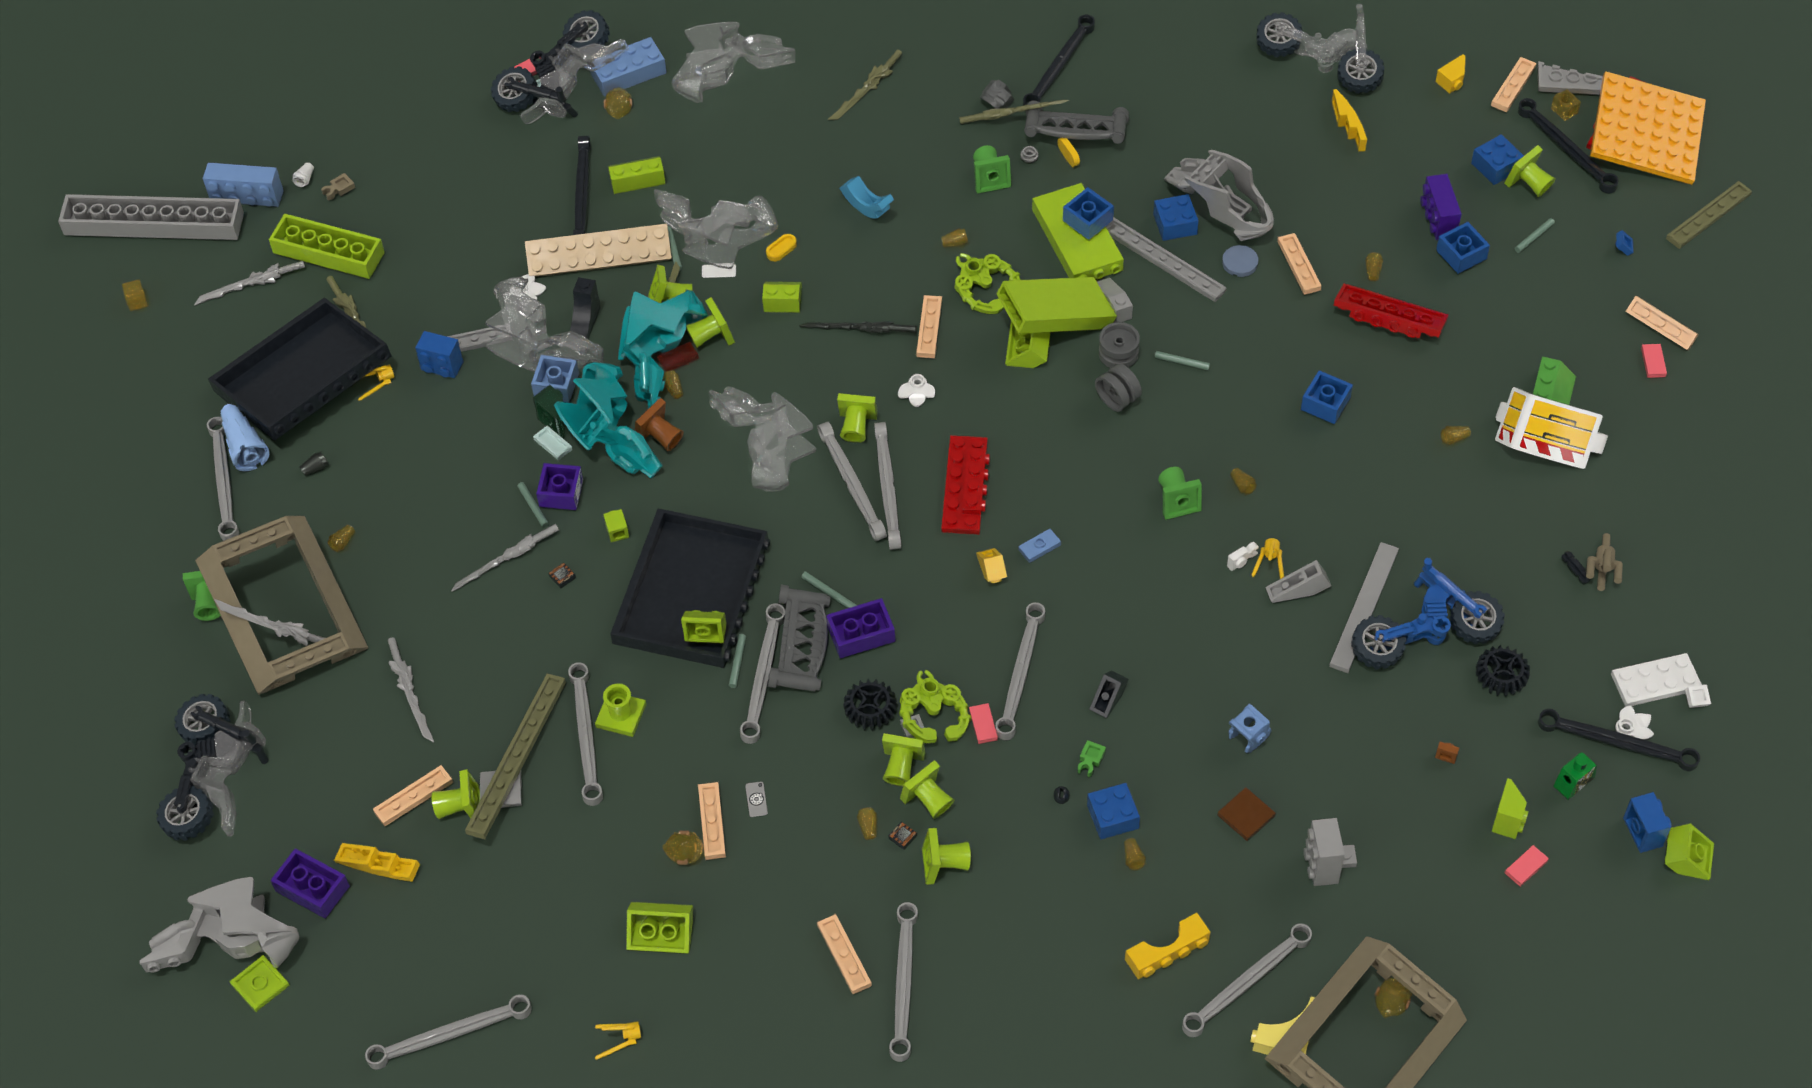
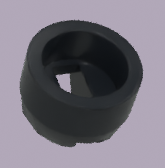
(1066, 795)

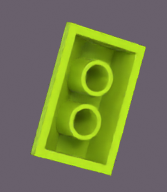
(636, 174)
(1027, 349)
(659, 927)

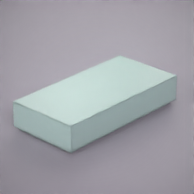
(552, 443)

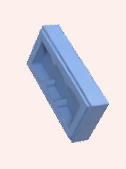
(1039, 545)

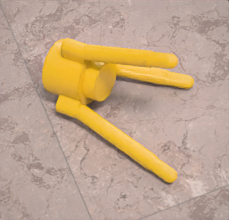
(383, 373)
(1270, 550)
(629, 1031)

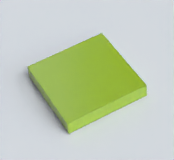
(259, 983)

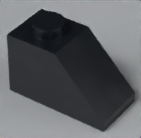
(1108, 693)

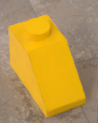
(1452, 74)
(992, 565)

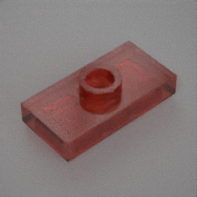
(678, 357)

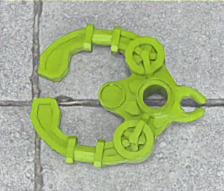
(981, 276)
(931, 700)

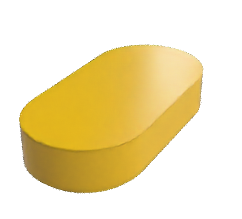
(1068, 151)
(781, 247)

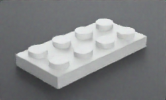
(1655, 679)

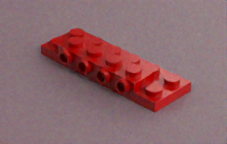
(1390, 312)
(965, 485)

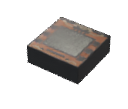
(562, 575)
(902, 835)

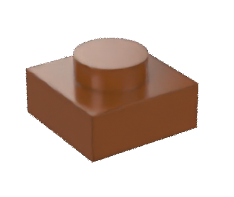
(1447, 752)

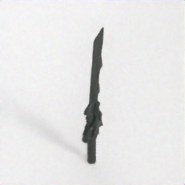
(883, 326)

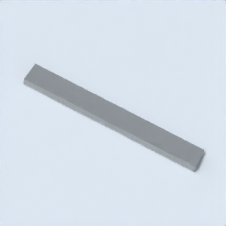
(1165, 260)
(1365, 604)

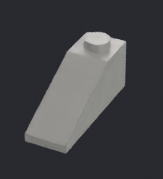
(1117, 298)
(1301, 583)

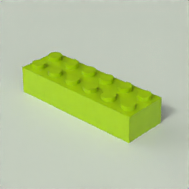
(326, 246)

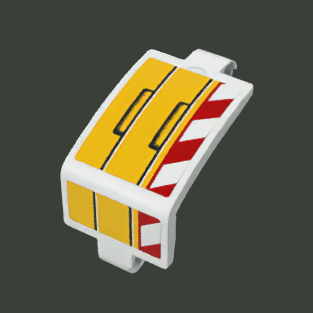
(1549, 428)

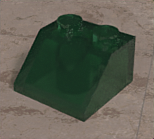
(546, 411)

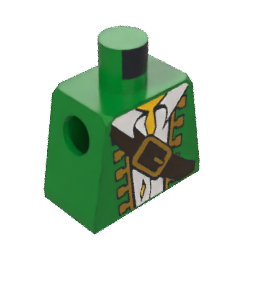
(1580, 771)

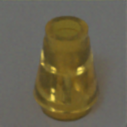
(955, 238)
(1374, 264)
(673, 384)
(1453, 434)
(1243, 481)
(339, 539)
(867, 820)
(1133, 855)

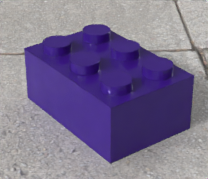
(1440, 204)
(860, 628)
(310, 883)

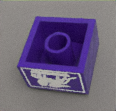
(559, 486)

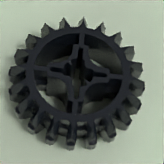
(1502, 664)
(869, 711)

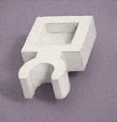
(1240, 556)

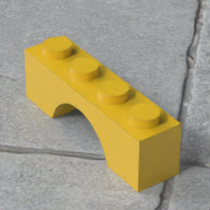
(1145, 959)

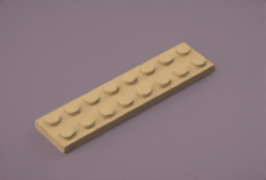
(598, 250)

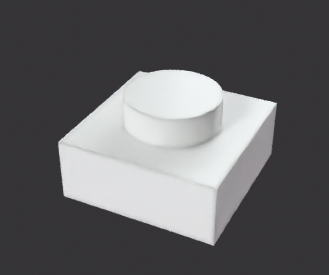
(1697, 696)

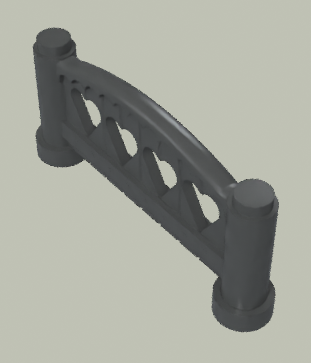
(1114, 124)
(787, 673)

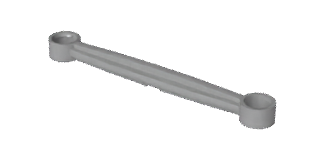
(222, 479)
(853, 484)
(887, 487)
(1020, 671)
(762, 673)
(585, 734)
(1246, 980)
(903, 981)
(448, 1032)

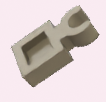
(340, 185)

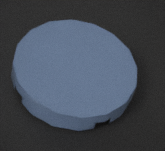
(1240, 261)

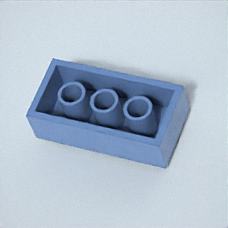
(632, 67)
(248, 183)

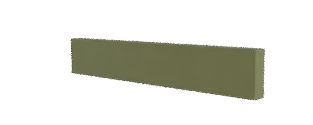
(1708, 215)

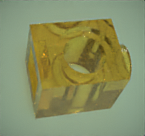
(1565, 104)
(134, 295)

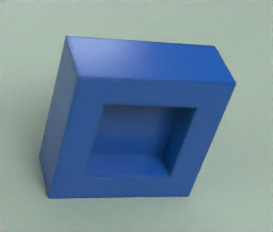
(1624, 242)

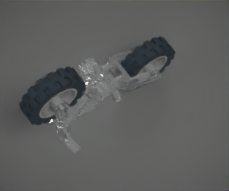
(1325, 50)

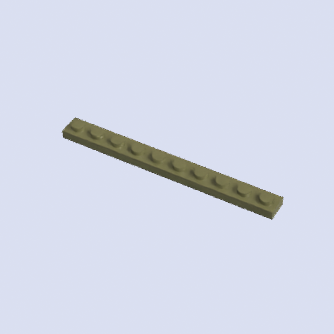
(515, 756)

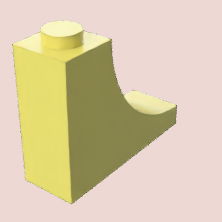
(1269, 1035)

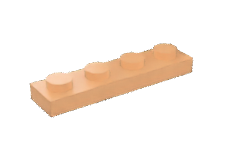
(1513, 84)
(1299, 263)
(1662, 322)
(929, 326)
(412, 795)
(711, 821)
(844, 954)

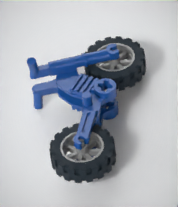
(1466, 614)

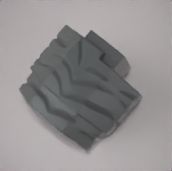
(997, 94)

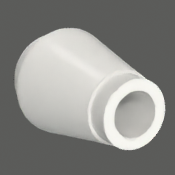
(302, 176)

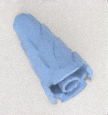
(243, 441)

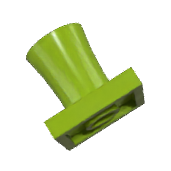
(1531, 173)
(663, 290)
(709, 326)
(856, 411)
(620, 710)
(902, 753)
(927, 791)
(457, 800)
(943, 856)

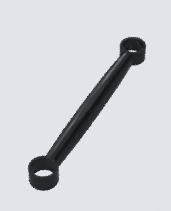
(1061, 59)
(1568, 146)
(582, 182)
(1619, 740)

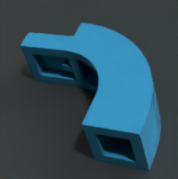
(864, 200)

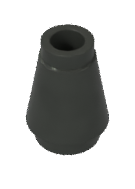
(314, 464)

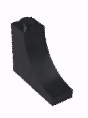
(585, 306)

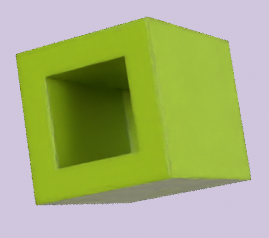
(616, 525)

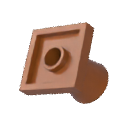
(654, 424)

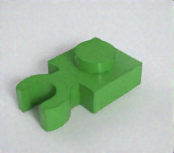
(1091, 755)

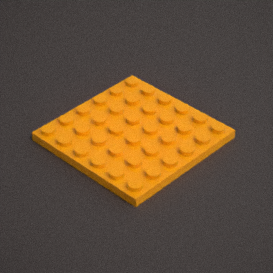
(1648, 128)

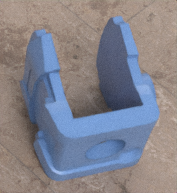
(1256, 734)

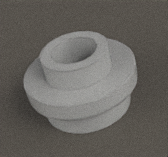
(1029, 154)

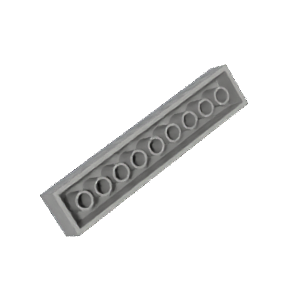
(151, 217)

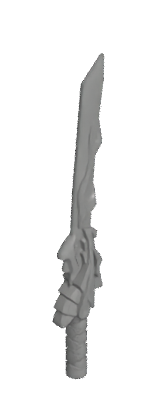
(255, 278)
(522, 546)
(285, 629)
(405, 683)

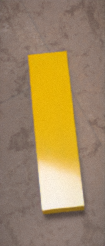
(1347, 117)
(375, 862)

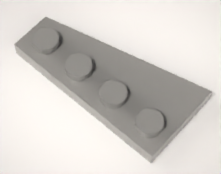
(1558, 80)

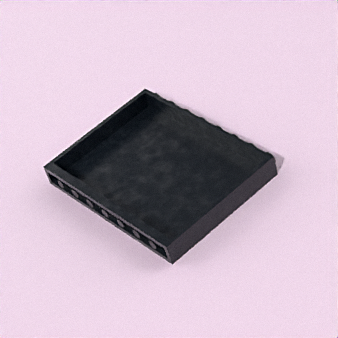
(299, 368)
(684, 568)

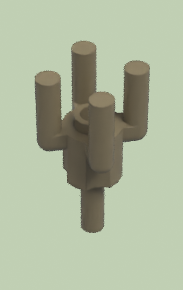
(1604, 562)

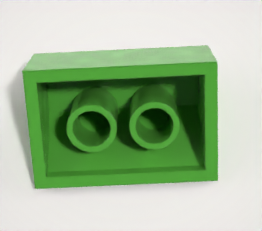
(1554, 381)

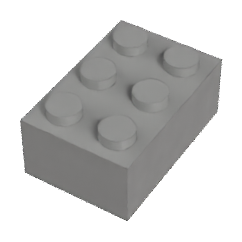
(1324, 852)

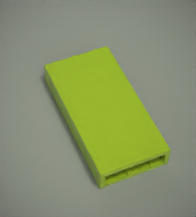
(1076, 253)
(1056, 304)

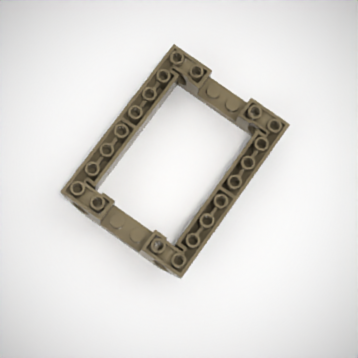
(280, 671)
(1387, 961)

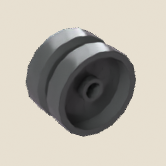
(1119, 344)
(1118, 387)

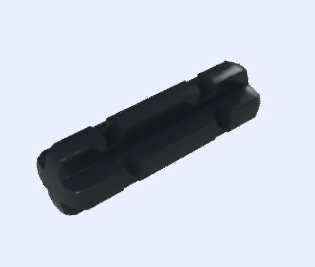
(1575, 566)

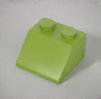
(782, 296)
(704, 626)
(1511, 812)
(1689, 852)

